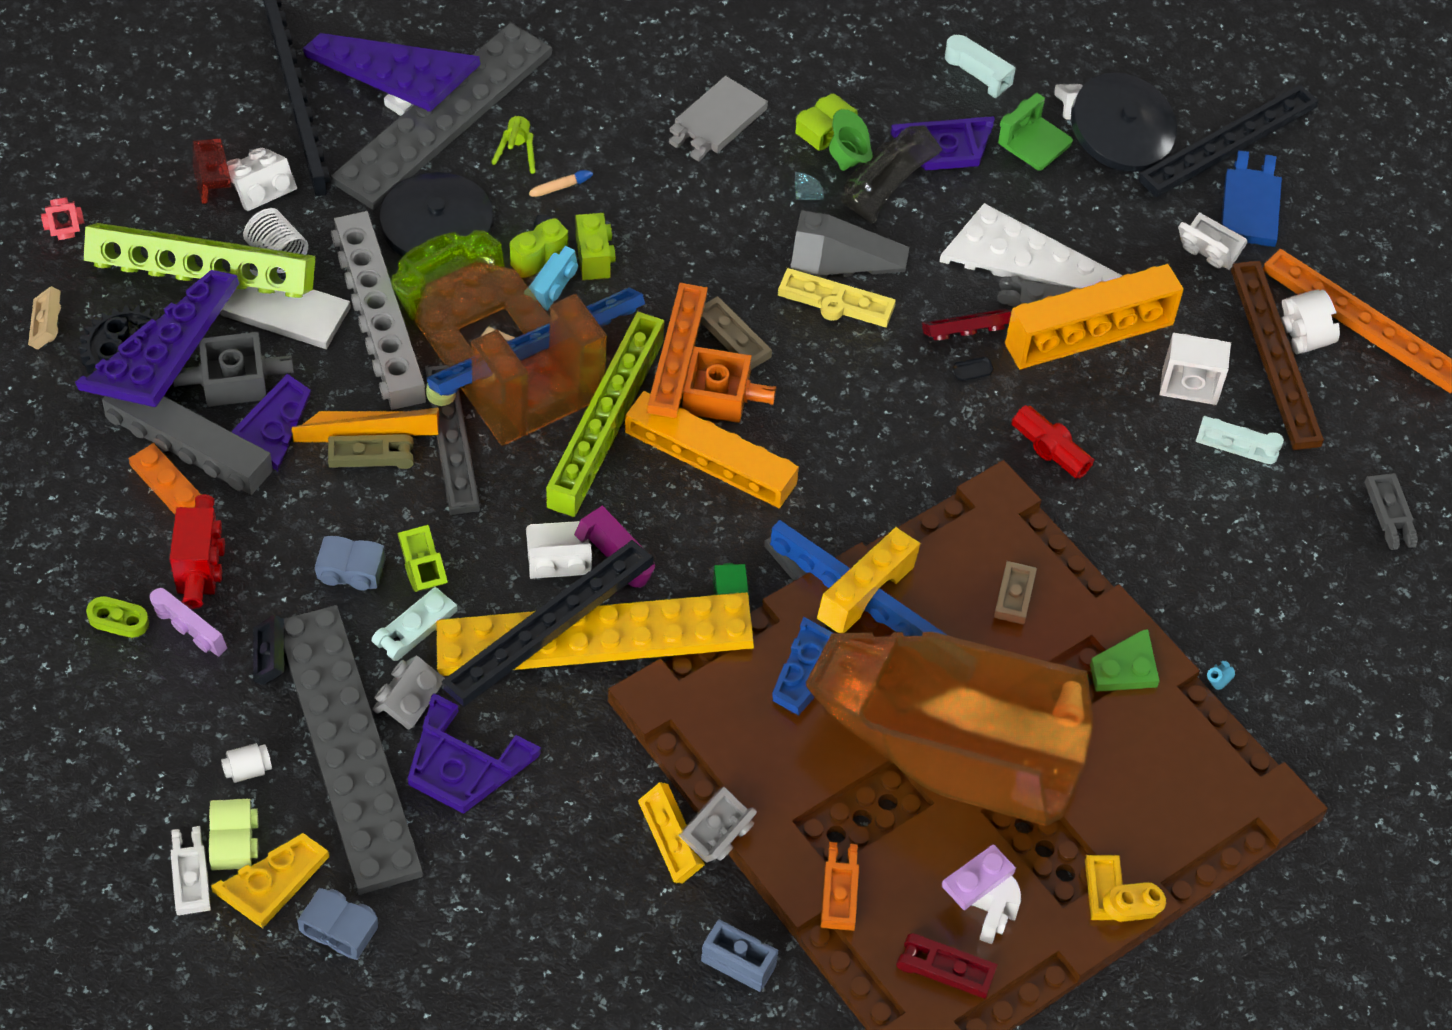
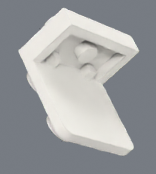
(261, 177)
(1212, 241)
(557, 551)

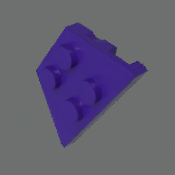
(960, 139)

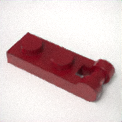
(947, 965)

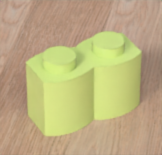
(231, 834)

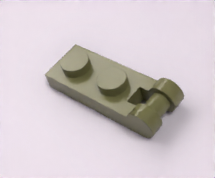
(370, 451)

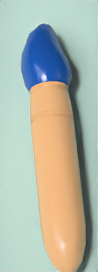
(561, 183)

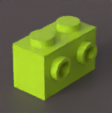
(593, 246)

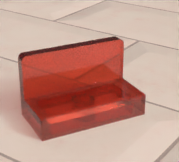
(210, 166)

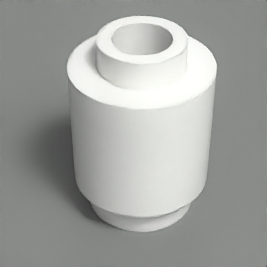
(246, 762)

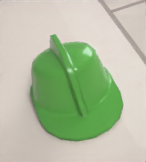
(850, 140)

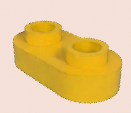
(1141, 899)

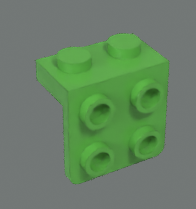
(1031, 135)

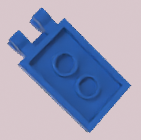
(1252, 201)

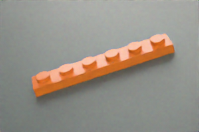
(677, 350)

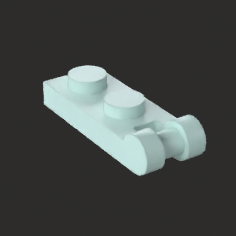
(1240, 440)
(414, 624)

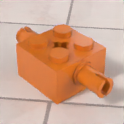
(721, 384)

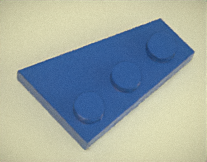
(791, 685)

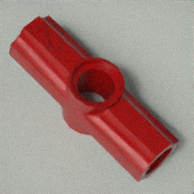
(1052, 441)

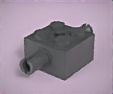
(233, 369)

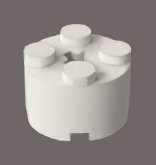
(1310, 321)

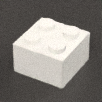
(1195, 368)

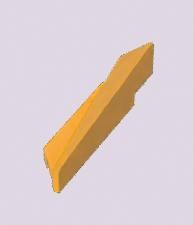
(366, 423)

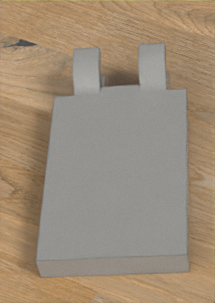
(717, 117)

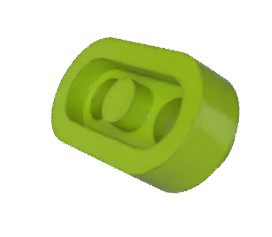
(119, 616)

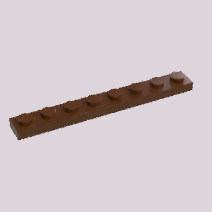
(1277, 356)

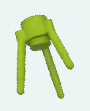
(517, 134)

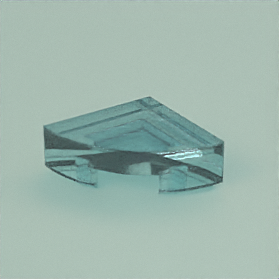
(807, 187)

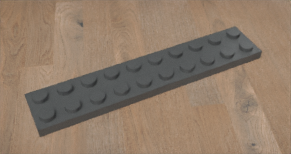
(423, 134)
(349, 751)

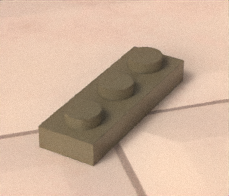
(734, 332)

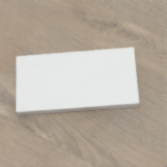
(306, 319)

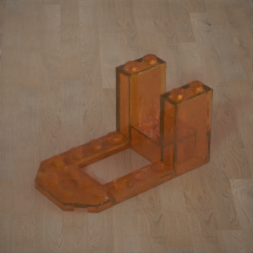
(507, 392)

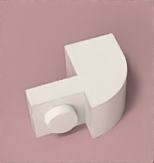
(1001, 905)

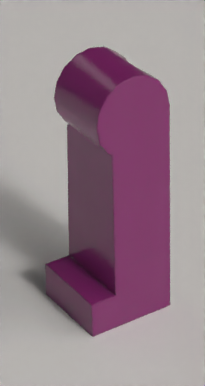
(608, 537)

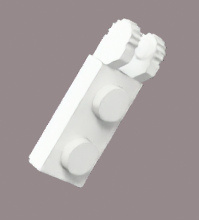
(190, 874)

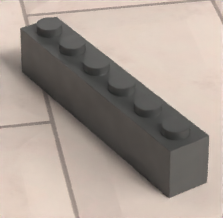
(194, 441)

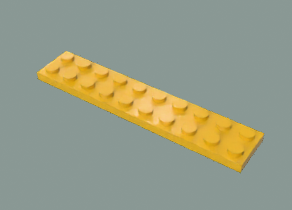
(611, 632)

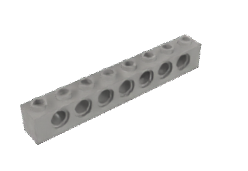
(379, 311)

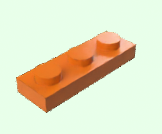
(164, 478)

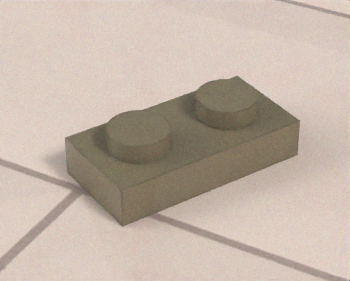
(1015, 592)

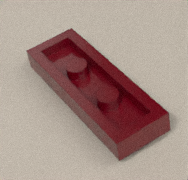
(967, 324)

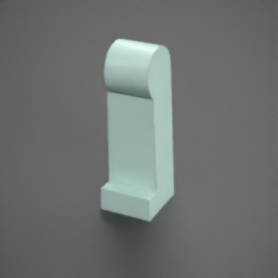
(980, 63)

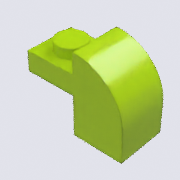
(421, 560)

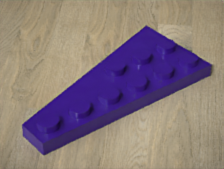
(404, 71)
(161, 348)

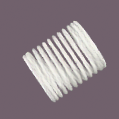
(282, 242)

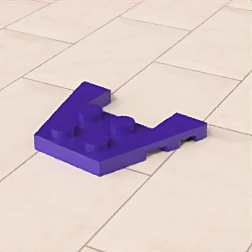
(457, 771)

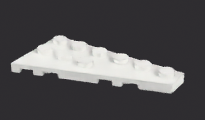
(1016, 250)

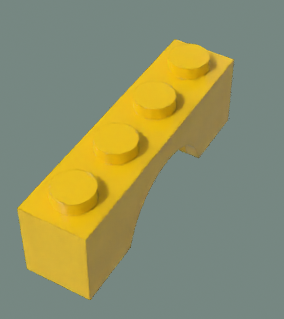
(849, 596)

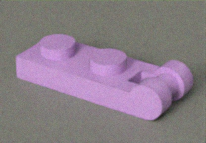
(187, 621)

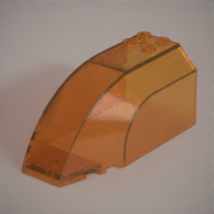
(963, 717)

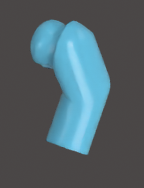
(1221, 675)

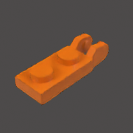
(840, 890)

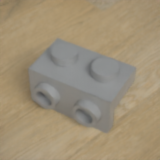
(408, 691)
(717, 825)

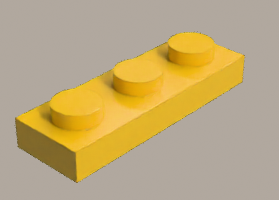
(666, 824)

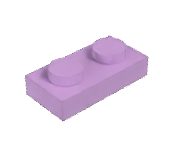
(978, 877)

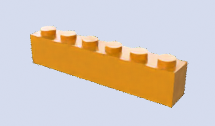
(714, 451)

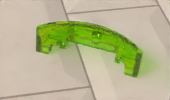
(438, 258)

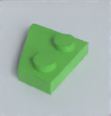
(1126, 665)

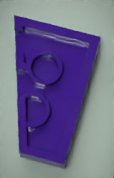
(272, 418)

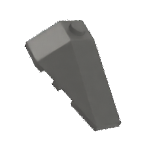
(836, 247)

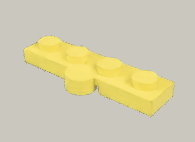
(836, 298)

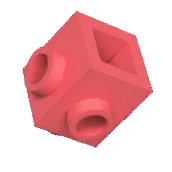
(62, 230)

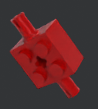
(196, 551)

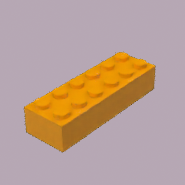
(1093, 316)

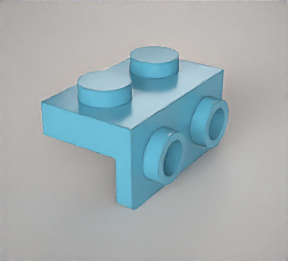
(554, 277)

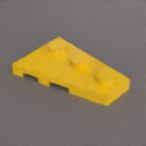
(272, 882)

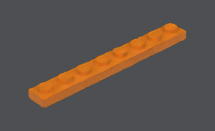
(1364, 319)

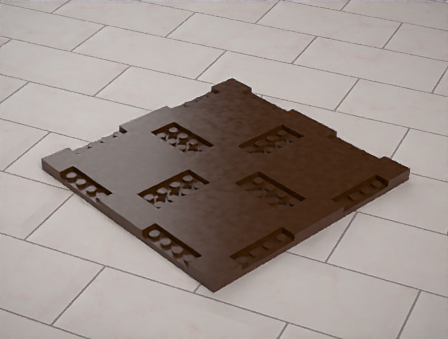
(1162, 784)

